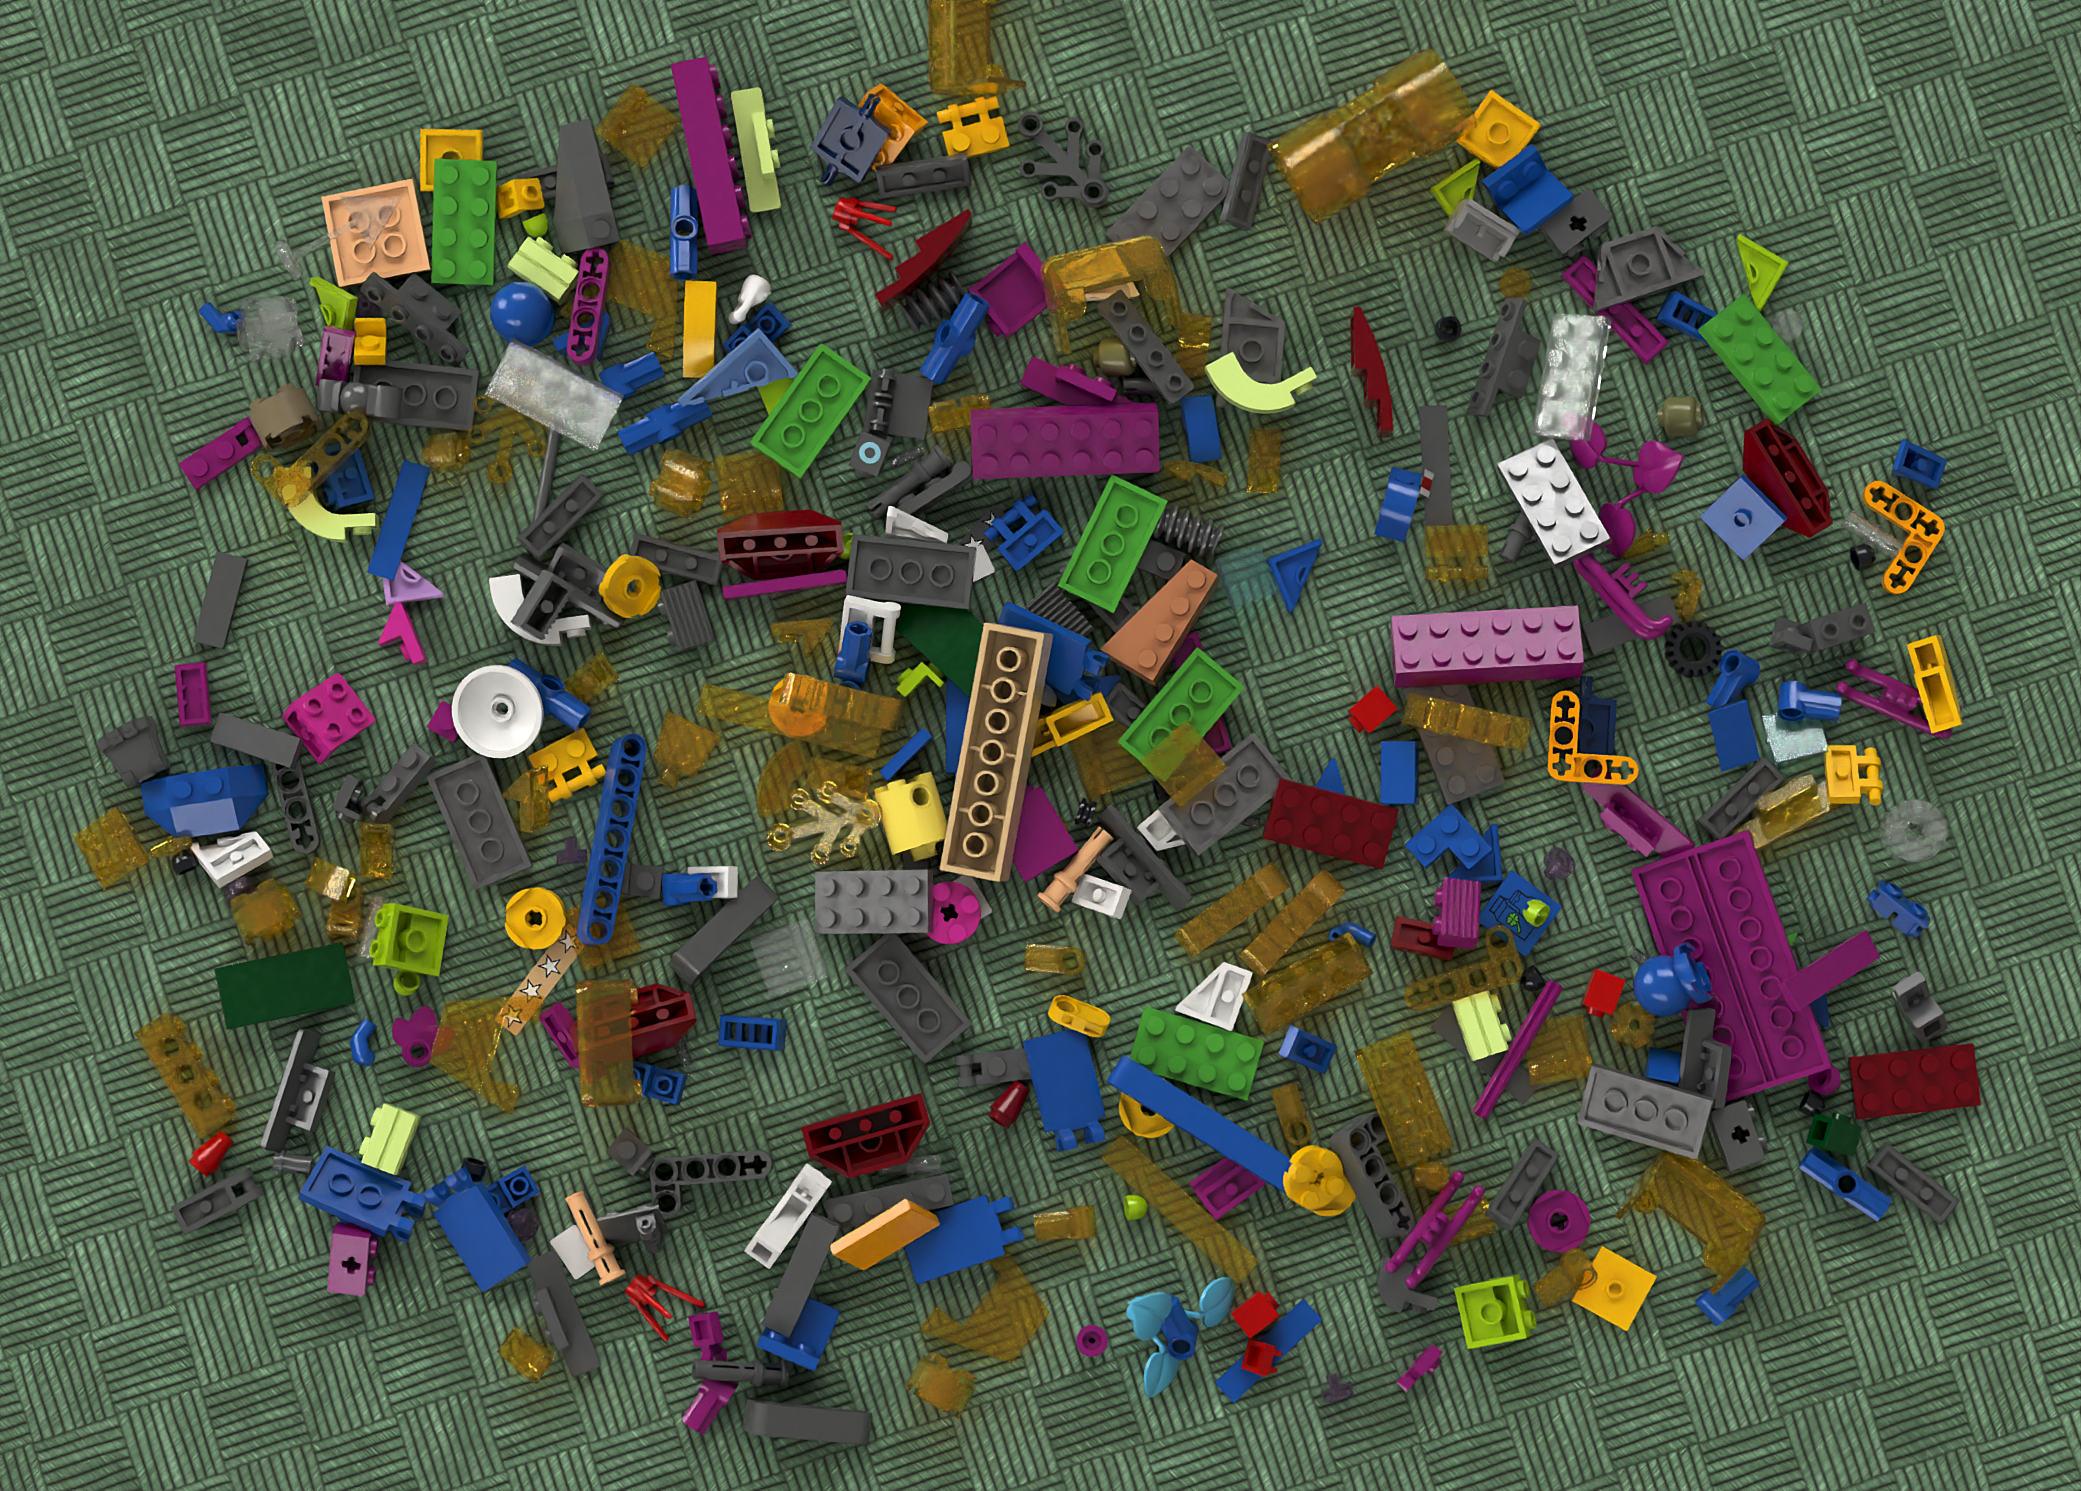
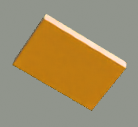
(884, 1234)

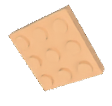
(399, 247)

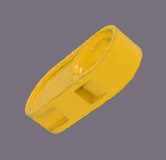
(1079, 1016)

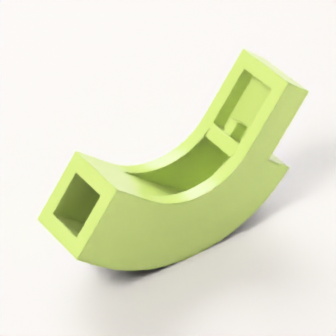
(1252, 396)
(327, 524)

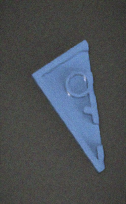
(748, 365)

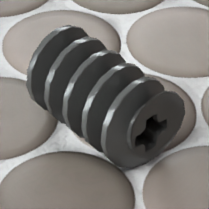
(933, 302)
(1189, 531)

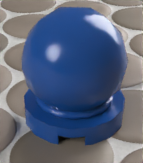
(522, 313)
(1669, 983)

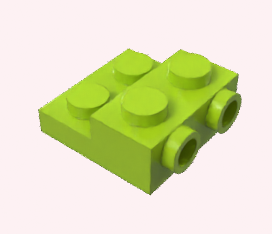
(409, 939)
(1495, 1311)

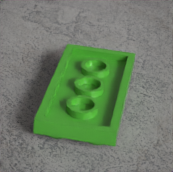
(464, 221)
(1759, 359)
(810, 411)
(1112, 543)
(1195, 693)
(1196, 1053)

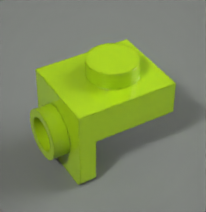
(913, 678)

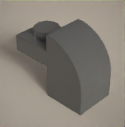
(1918, 1007)
(1395, 1292)

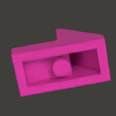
(401, 627)

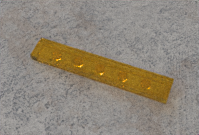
(789, 720)
(1180, 1209)

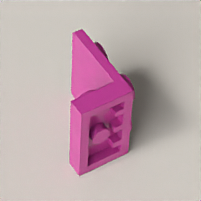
(327, 717)

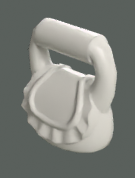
(754, 291)

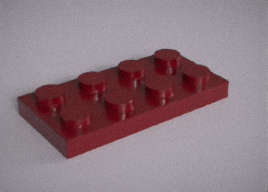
(1330, 823)
(1914, 1081)

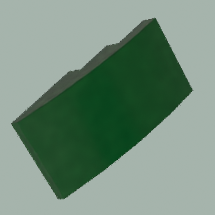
(946, 638)
(284, 985)

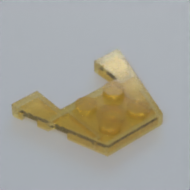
(644, 284)
(470, 1037)
(1001, 1320)

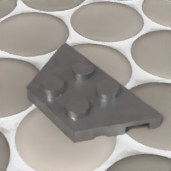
(1639, 267)
(1253, 338)

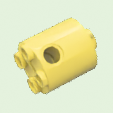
(913, 816)

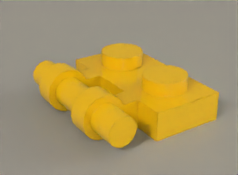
(977, 138)
(564, 756)
(1843, 776)

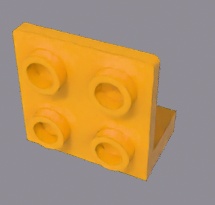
(899, 118)

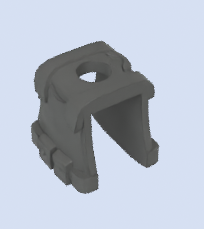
(135, 750)

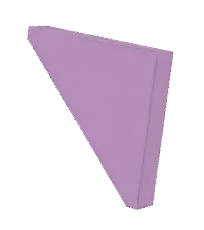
(409, 587)

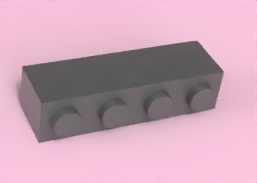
(865, 1205)

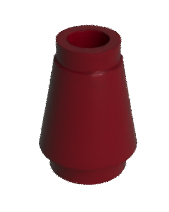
(1009, 1105)

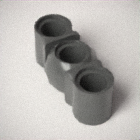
(364, 398)

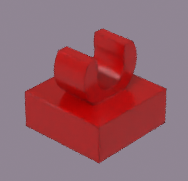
(1259, 1357)

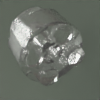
(269, 328)
(1894, 830)

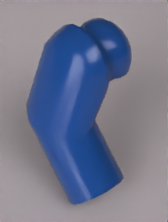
(220, 322)
(1359, 933)

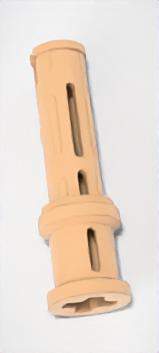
(1067, 880)
(596, 1255)

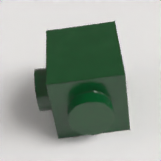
(1834, 1134)

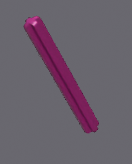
(1517, 1049)

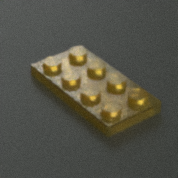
(1404, 1098)

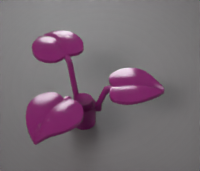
(1652, 472)

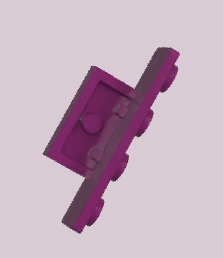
(1069, 385)
(1636, 819)

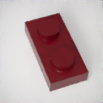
(1417, 938)

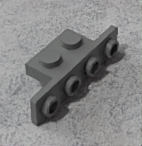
(420, 312)
(1145, 347)
(1507, 359)
(579, 572)
(1135, 865)
(1704, 1060)
(300, 1095)
(564, 1320)

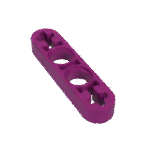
(589, 306)

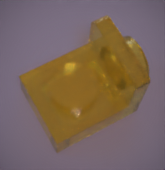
(1688, 597)

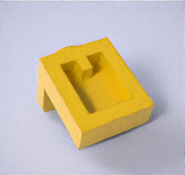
(519, 196)
(370, 341)

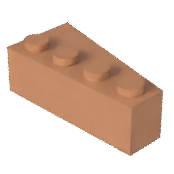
(1159, 628)

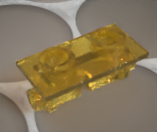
(948, 417)

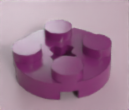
(1575, 1226)

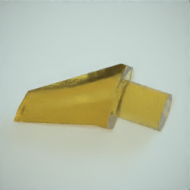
(1646, 543)
(170, 846)

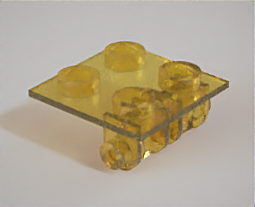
(637, 125)
(748, 484)
(1104, 762)
(1183, 763)
(111, 847)
(621, 943)
(1559, 1051)

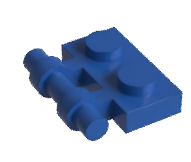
(1030, 539)

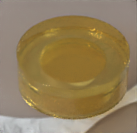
(1514, 283)

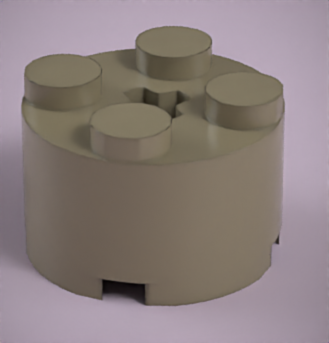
(283, 417)

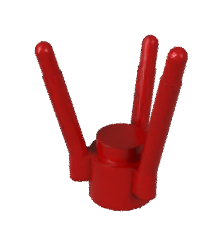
(851, 211)
(642, 1291)

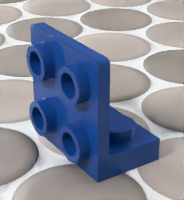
(1527, 191)
(808, 1336)

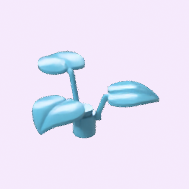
(1150, 1313)

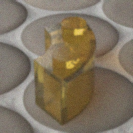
(778, 779)

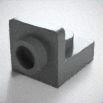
(1789, 638)
(349, 793)
(642, 881)
(631, 1153)

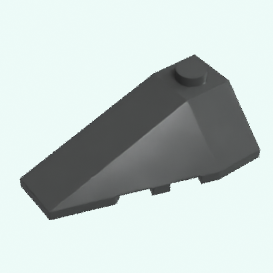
(582, 197)

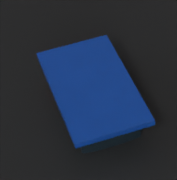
(1733, 734)

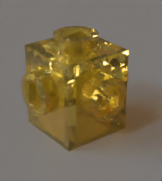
(1620, 1025)

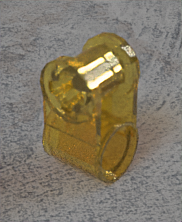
(347, 914)

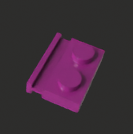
(1225, 1186)

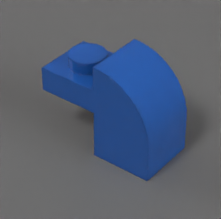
(1398, 504)

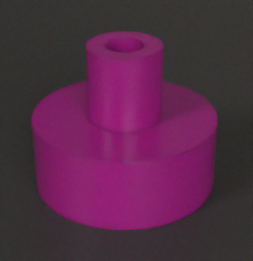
(1825, 1081)
(1091, 1348)

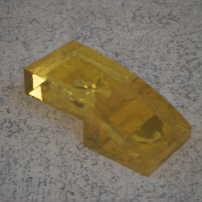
(1187, 470)
(330, 879)

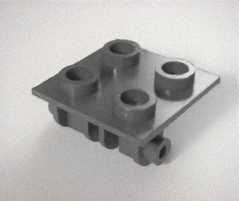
(898, 404)
(642, 1223)

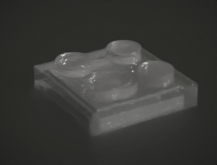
(789, 957)

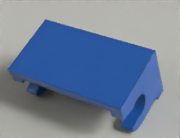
(1399, 772)

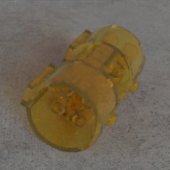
(1404, 115)

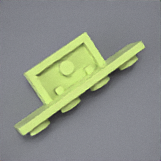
(755, 148)

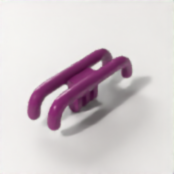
(1618, 595)
(1895, 699)
(1435, 1230)

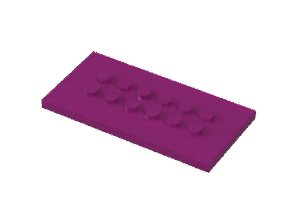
(1729, 915)

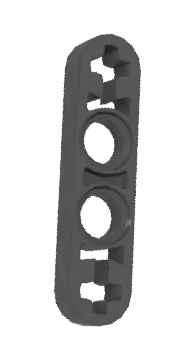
(290, 796)

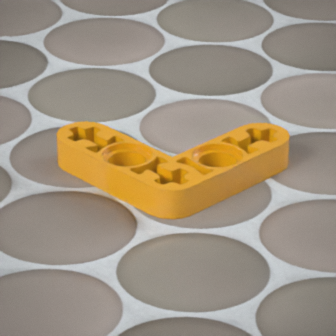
(1915, 537)
(1578, 760)

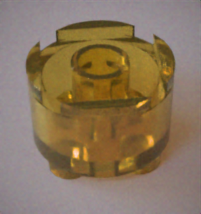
(682, 483)
(265, 912)
(941, 1385)

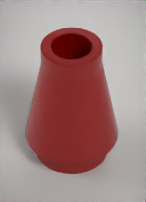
(210, 1154)

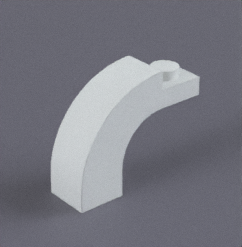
(508, 596)
(788, 1216)

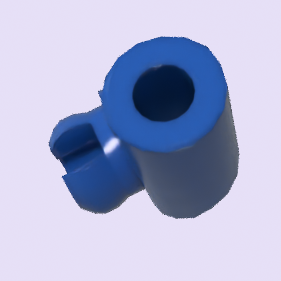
(359, 1043)

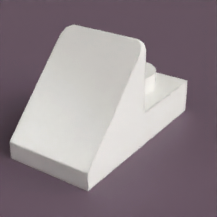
(724, 876)
(1101, 896)

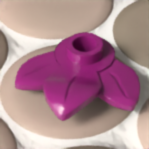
(418, 1031)

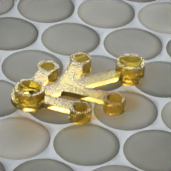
(509, 420)
(827, 821)

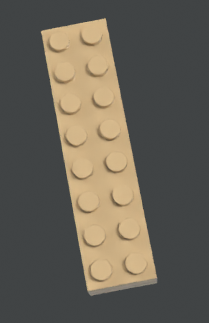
(996, 752)

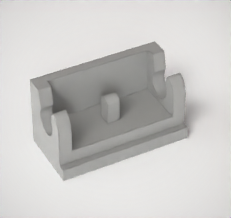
(1481, 229)

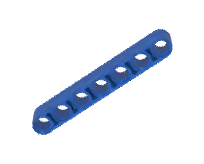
(601, 850)
(1200, 1121)

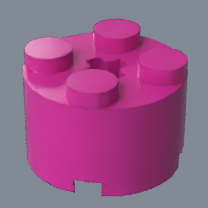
(965, 905)

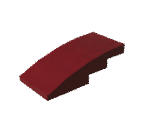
(932, 252)
(1368, 363)

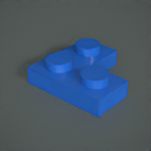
(1448, 832)

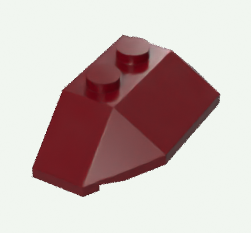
(1786, 477)
(780, 543)
(657, 1019)
(868, 1137)

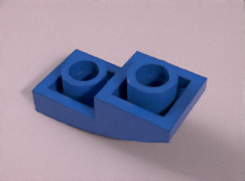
(768, 320)
(1201, 428)
(660, 1082)
(513, 1189)

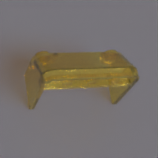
(962, 50)
(1102, 266)
(606, 1043)
(1703, 1207)

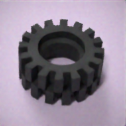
(1712, 649)

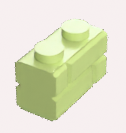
(544, 269)
(1481, 1025)
(390, 1138)

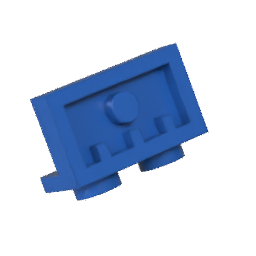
(347, 484)

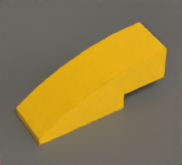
(699, 328)
(1935, 683)
(1070, 722)

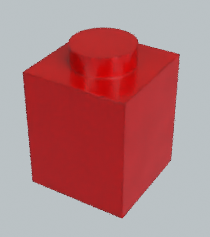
(1371, 711)
(1602, 993)
(1255, 1313)

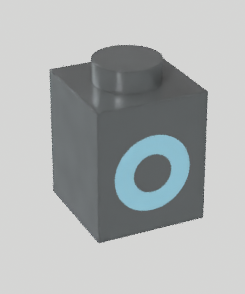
(870, 453)

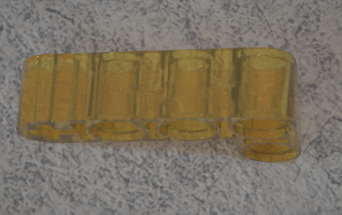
(316, 454)
(842, 702)
(1231, 910)
(1292, 922)
(1461, 974)

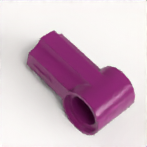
(710, 1399)

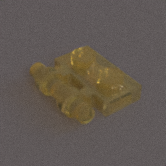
(1456, 542)

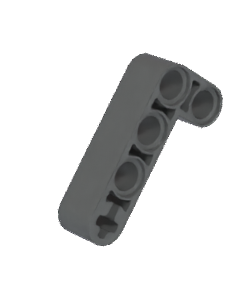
(722, 930)
(712, 1173)
(1370, 1176)
(806, 1422)

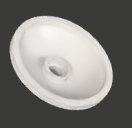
(479, 715)

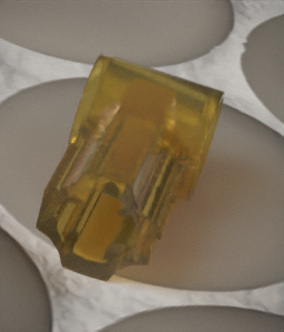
(1051, 959)
(1291, 1111)
(1430, 1175)
(1074, 1223)
(1572, 1273)

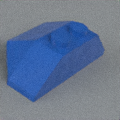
(205, 800)

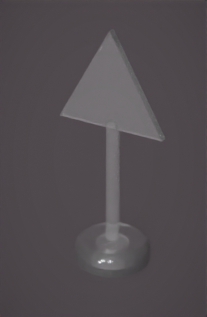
(369, 216)

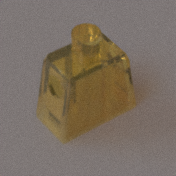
(683, 748)

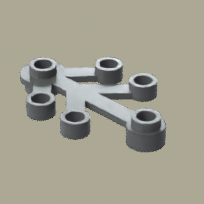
(1065, 164)

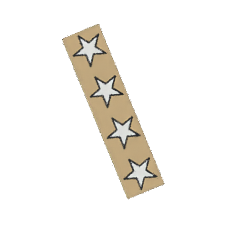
(544, 976)

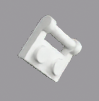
(865, 611)

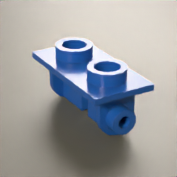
(1909, 914)

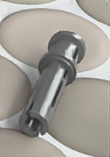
(920, 474)
(754, 1372)

